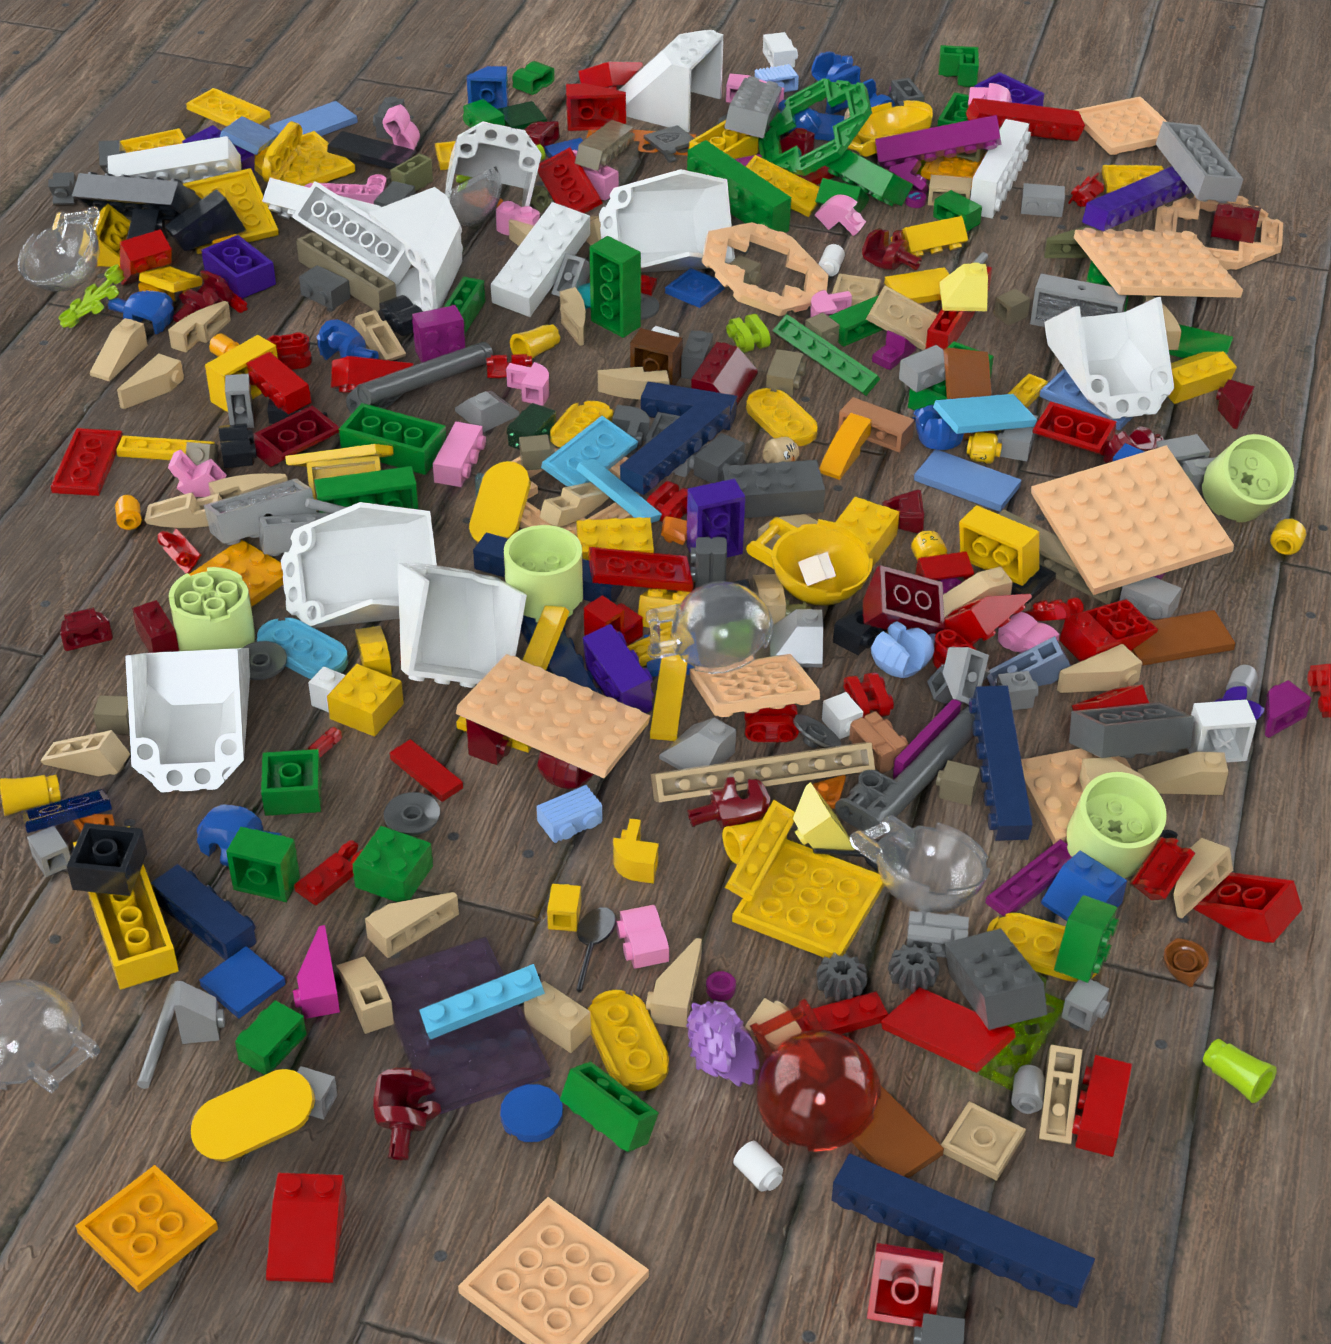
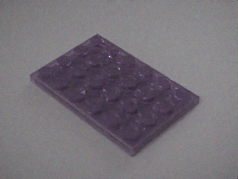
(473, 1059)

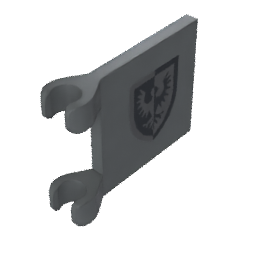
(669, 141)

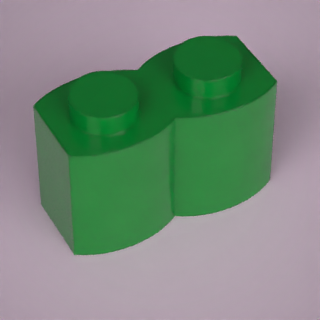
(533, 77)

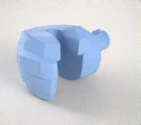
(903, 650)

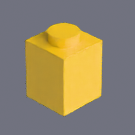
(564, 907)

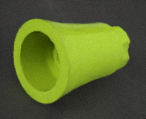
(1240, 1069)

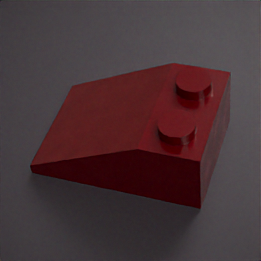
(1235, 222)

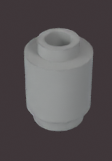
(1244, 676)
(1028, 1089)

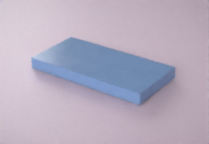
(320, 119)
(249, 135)
(1066, 392)
(967, 480)

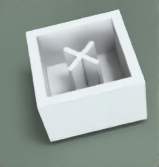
(1223, 728)

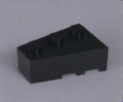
(146, 221)
(205, 222)

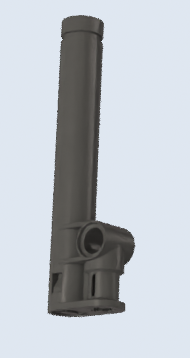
(388, 388)
(880, 796)

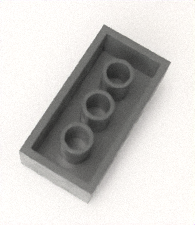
(779, 487)
(1131, 730)
(996, 979)

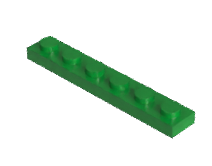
(826, 355)

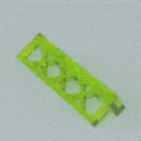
(999, 1060)

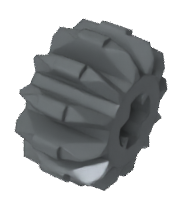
(913, 968)
(841, 977)

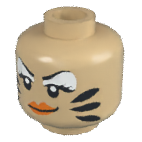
(780, 450)

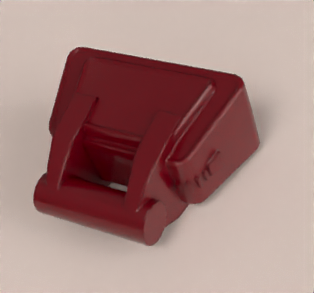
(543, 132)
(910, 510)
(84, 629)

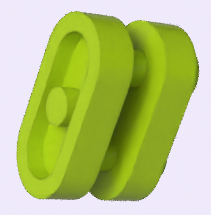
(748, 333)

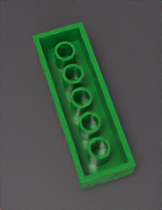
(749, 194)

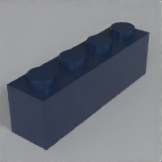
(678, 400)
(203, 912)

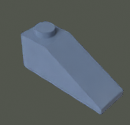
(1041, 661)

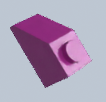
(1284, 707)

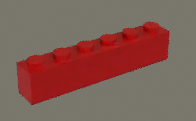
(1042, 120)
(949, 325)

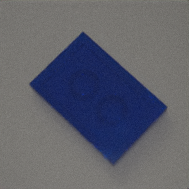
(65, 810)

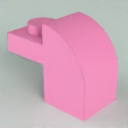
(994, 92)
(840, 209)
(829, 304)
(531, 380)
(193, 477)

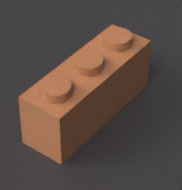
(887, 427)

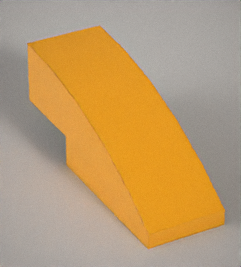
(846, 446)

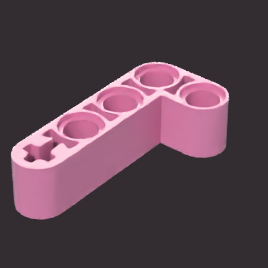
(367, 193)

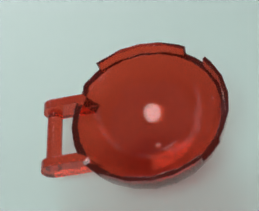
(814, 1084)

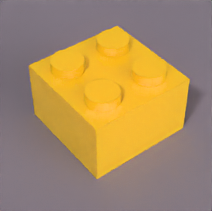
(365, 700)

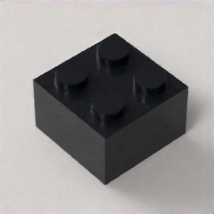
(107, 859)

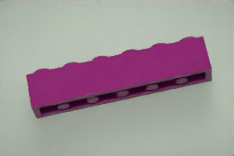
(939, 141)

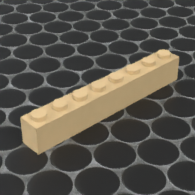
(769, 770)

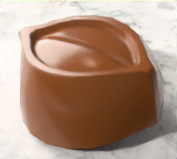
(1185, 960)

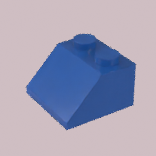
(490, 85)
(1083, 877)

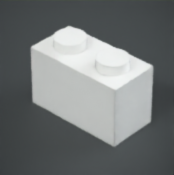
(779, 49)

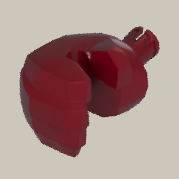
(886, 256)
(212, 291)
(1140, 438)
(562, 773)
(729, 808)
(398, 1107)

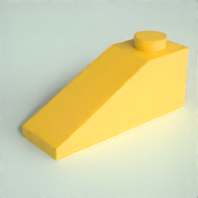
(374, 649)

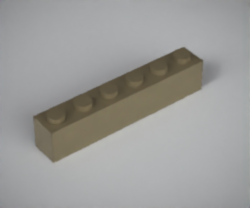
(604, 145)
(364, 281)
(1055, 557)

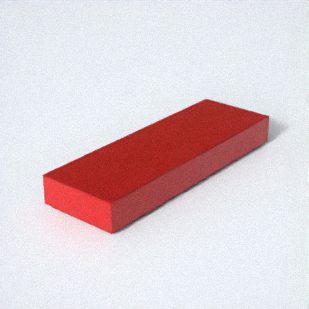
(426, 770)

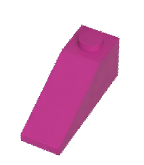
(316, 980)

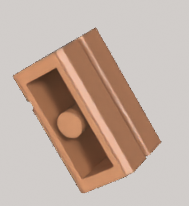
(884, 740)

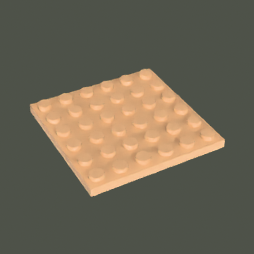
(1157, 263)
(1131, 519)

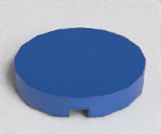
(531, 1112)

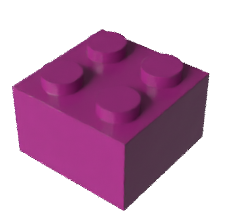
(438, 332)

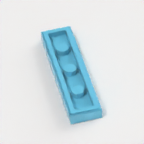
(617, 490)

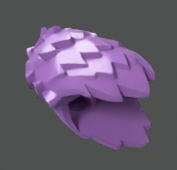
(721, 1043)

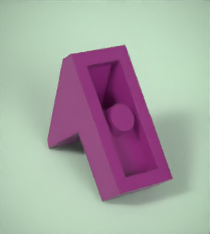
(908, 171)
(894, 351)

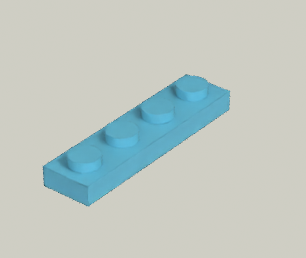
(481, 1001)

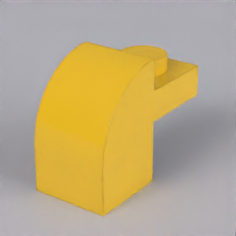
(634, 857)

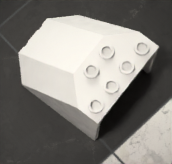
(664, 85)
(498, 146)
(668, 218)
(433, 233)
(1116, 357)
(349, 562)
(455, 623)
(188, 716)

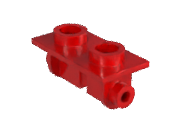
(1087, 191)
(498, 363)
(179, 549)

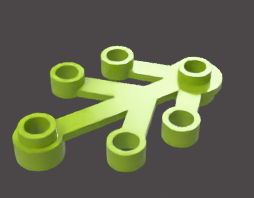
(92, 297)

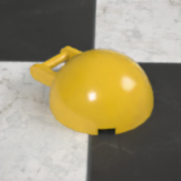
(891, 121)
(796, 544)

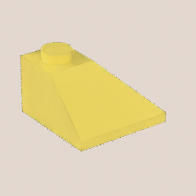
(965, 289)
(819, 823)

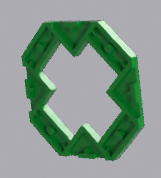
(844, 132)

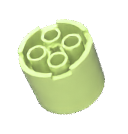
(1262, 468)
(545, 567)
(212, 611)
(1117, 822)

